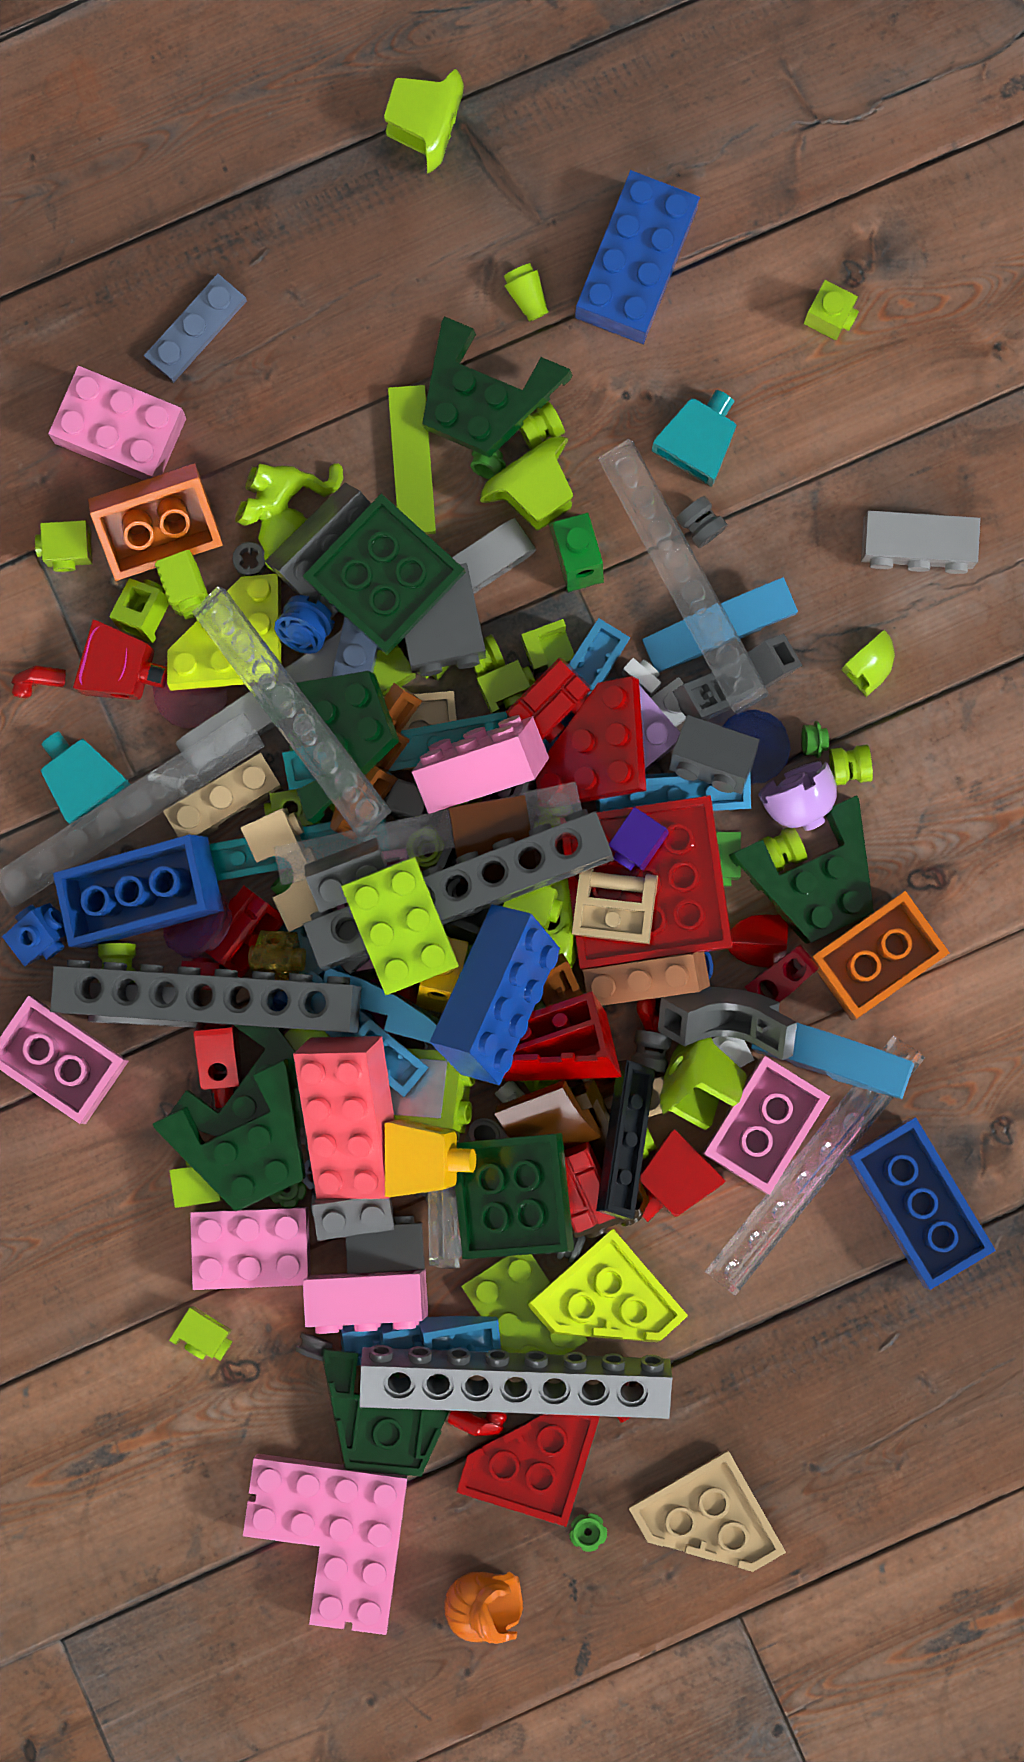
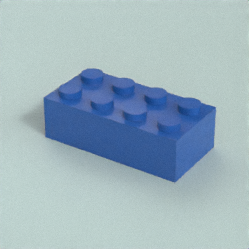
(637, 257)
(138, 891)
(495, 994)
(920, 1203)

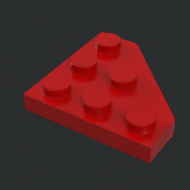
(601, 745)
(532, 1466)

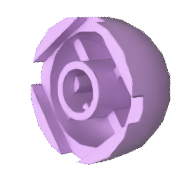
(802, 797)

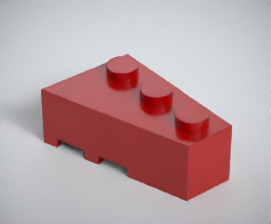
(566, 1043)

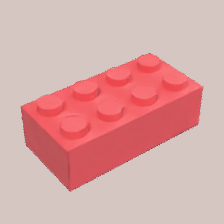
(345, 1114)

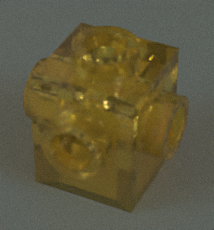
(277, 953)

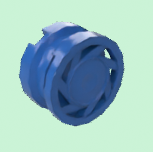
(304, 624)

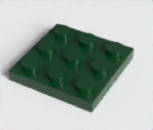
(384, 574)
(514, 1198)

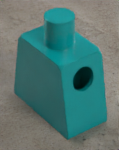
(698, 437)
(79, 776)

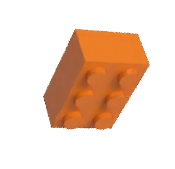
(154, 521)
(879, 956)

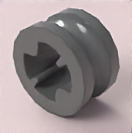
(238, 560)
(312, 1346)

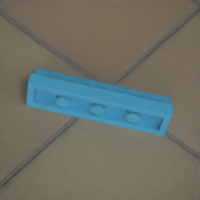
(671, 787)

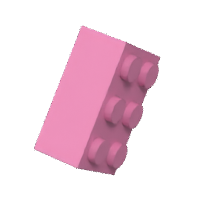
(117, 425)
(480, 763)
(58, 1060)
(766, 1125)
(250, 1248)
(365, 1300)

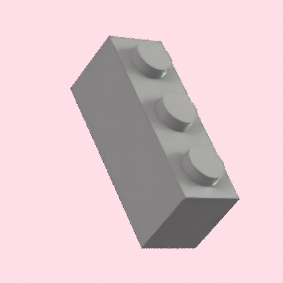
(920, 541)

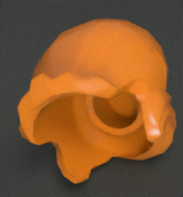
(484, 1607)

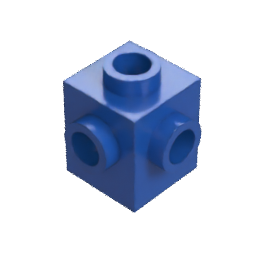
(36, 934)

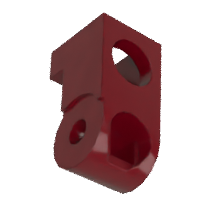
(785, 974)

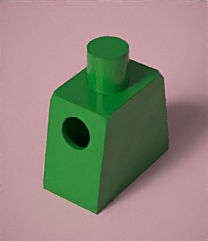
(577, 552)

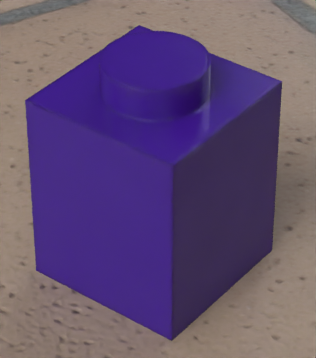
(637, 840)

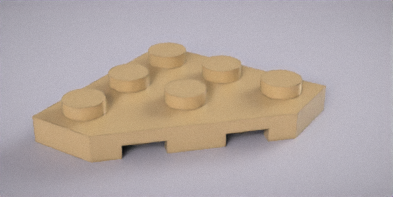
(710, 1516)

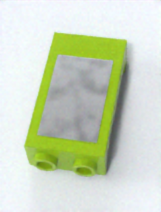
(438, 1096)

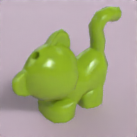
(274, 490)

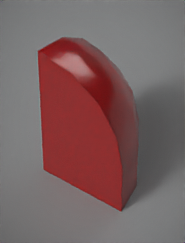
(760, 940)

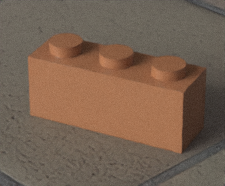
(648, 978)

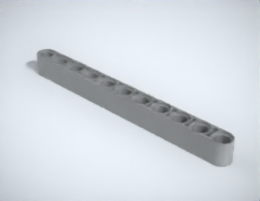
(486, 562)

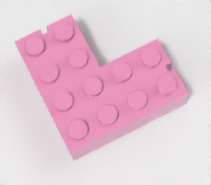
(350, 1518)

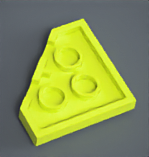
(195, 658)
(608, 1297)

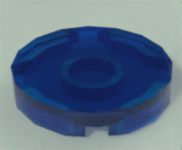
(773, 744)

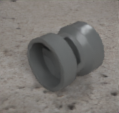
(707, 528)
(651, 1059)

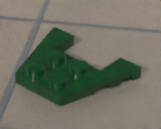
(477, 407)
(357, 717)
(822, 891)
(247, 1100)
(251, 1158)
(378, 1437)

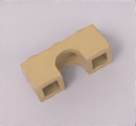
(224, 797)
(277, 830)

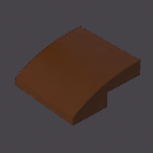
(486, 823)
(548, 1112)

